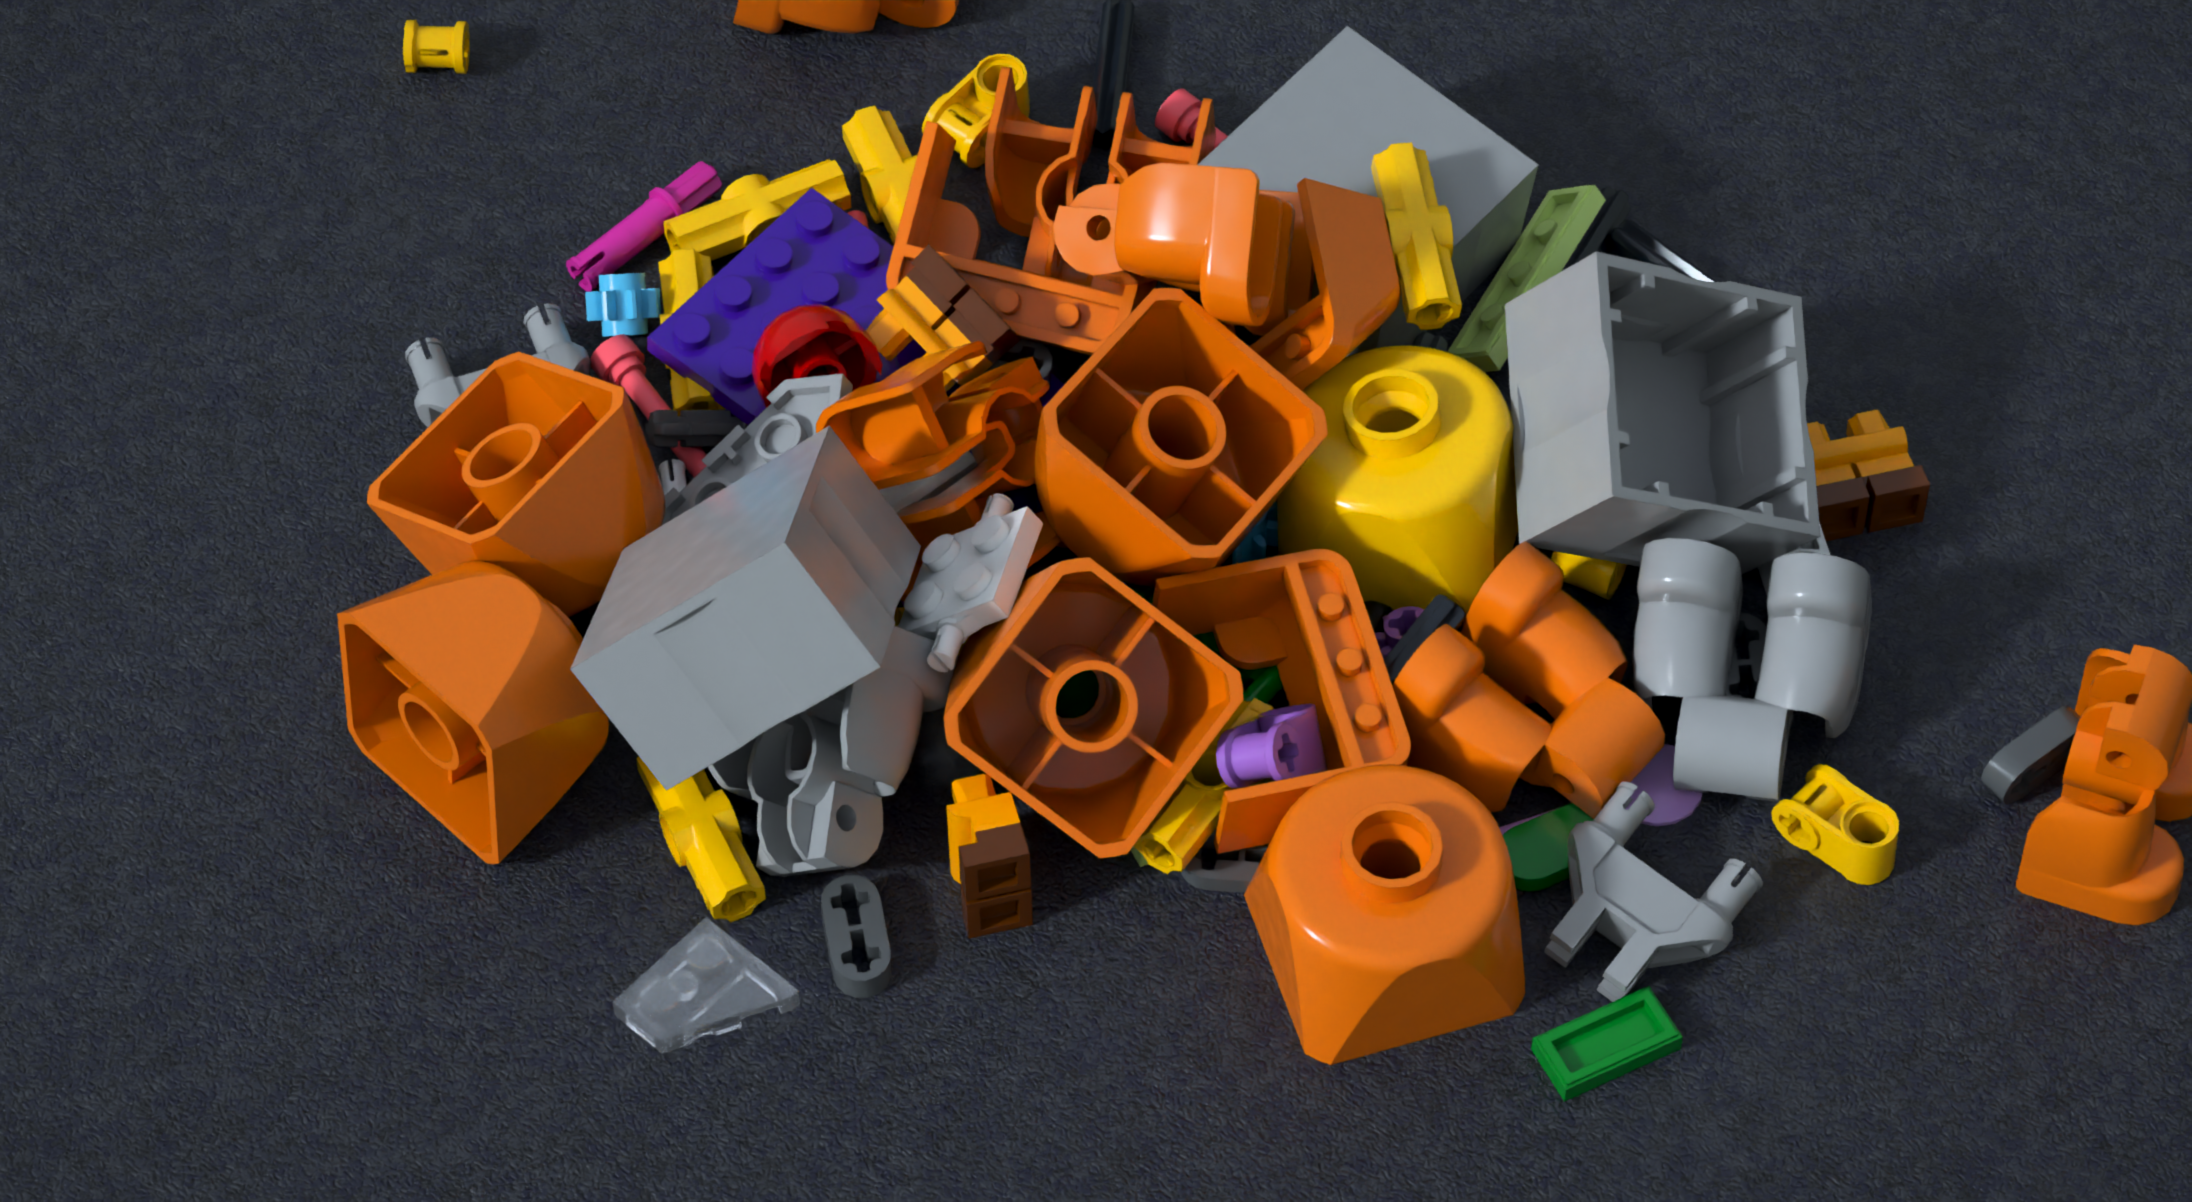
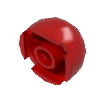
(813, 343)

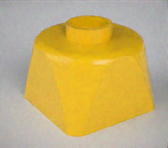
(1409, 476)

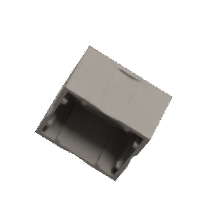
(1356, 105)
(1659, 413)
(747, 609)

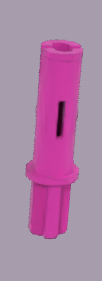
(644, 224)

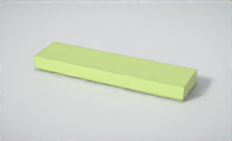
(1535, 257)

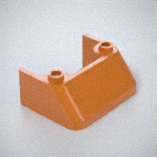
(1353, 279)
(1030, 303)
(1313, 626)

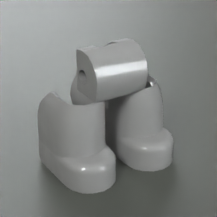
(1686, 646)
(830, 766)

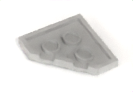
(781, 426)

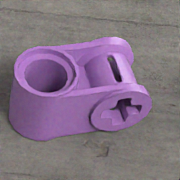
(1273, 746)

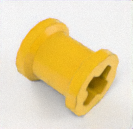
(436, 46)

